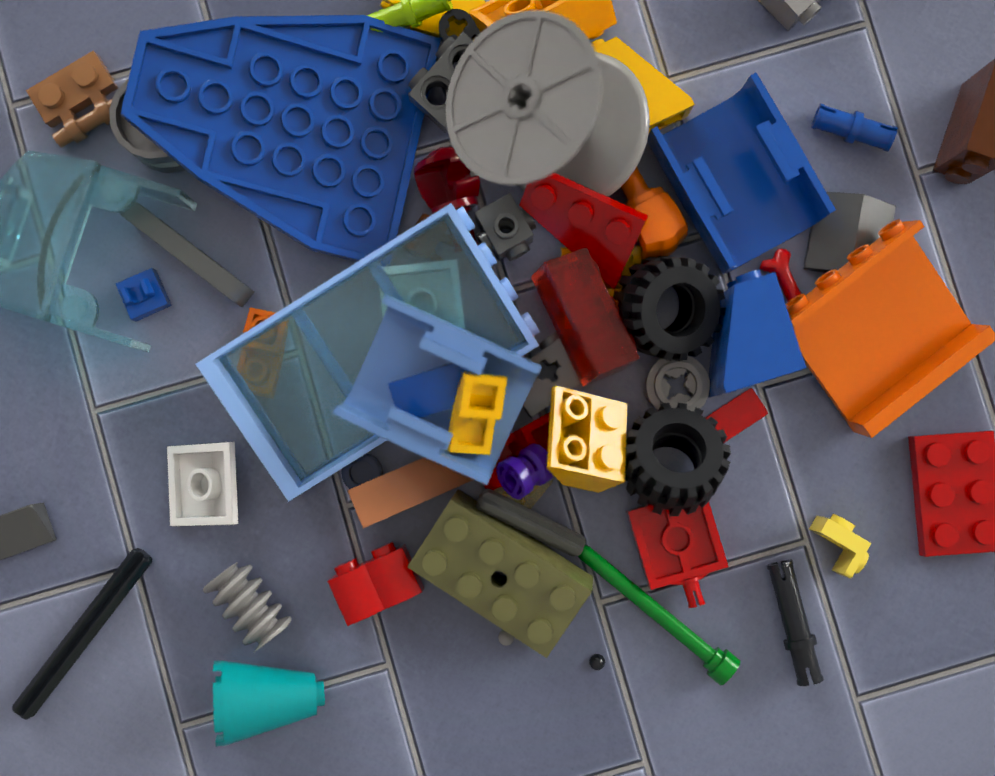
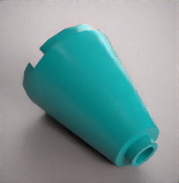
(261, 699)

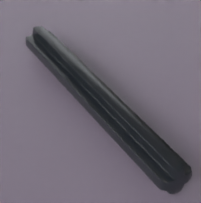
(82, 633)

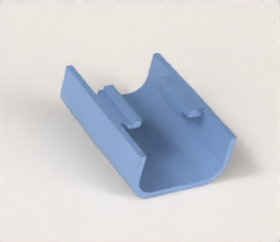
(417, 342)

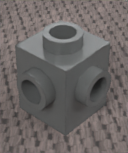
(505, 215)

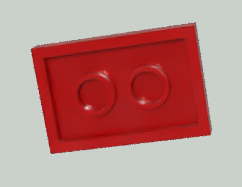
(954, 492)

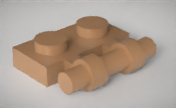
(71, 91)

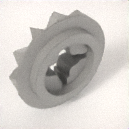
(695, 382)

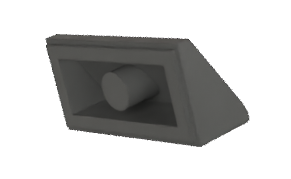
(24, 530)

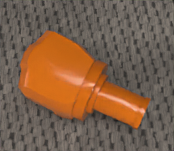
(665, 224)

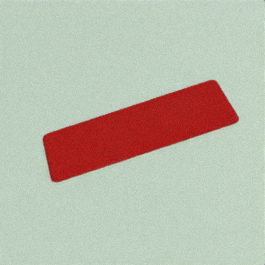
(739, 413)

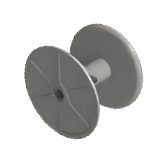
(544, 103)

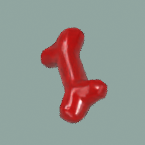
(780, 265)

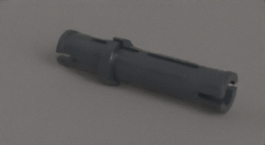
(795, 623)

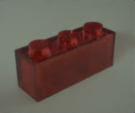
(585, 316)

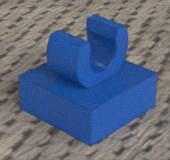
(143, 294)

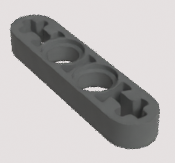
(188, 254)

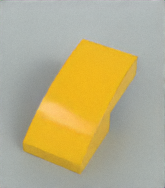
(474, 413)

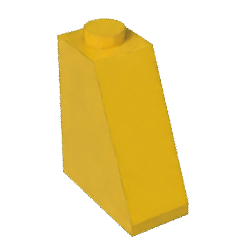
(665, 99)

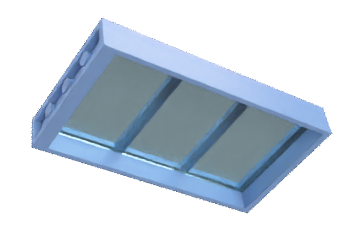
(305, 358)

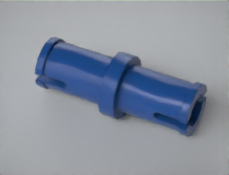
(854, 127)

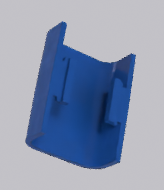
(741, 176)

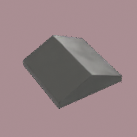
(850, 226)

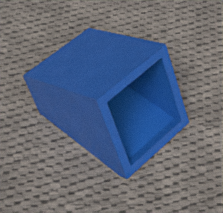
(755, 336)

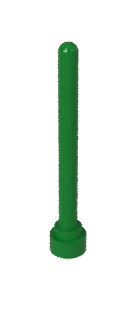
(719, 664)

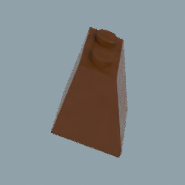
(970, 135)

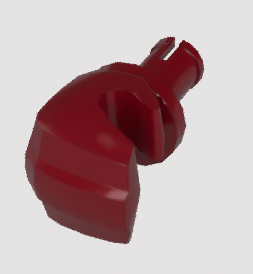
(446, 180)

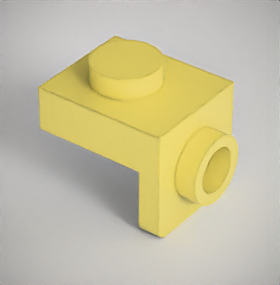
(840, 533)

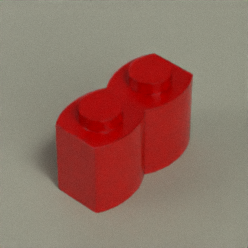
(374, 584)

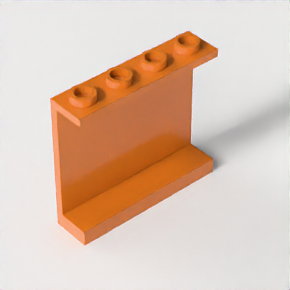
(883, 330)

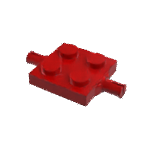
(677, 548)

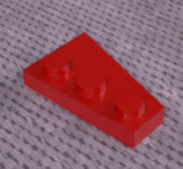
(585, 219)

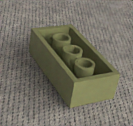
(539, 587)

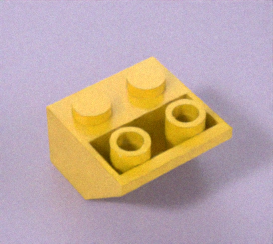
(586, 440)

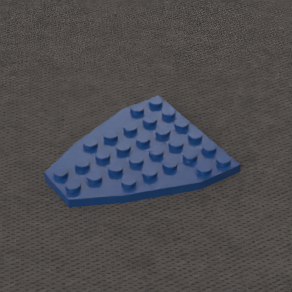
(289, 118)

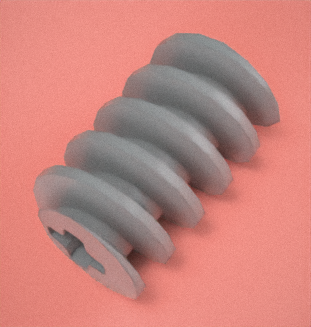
(247, 605)

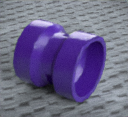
(522, 473)

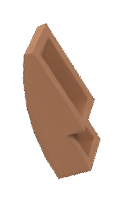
(403, 489)

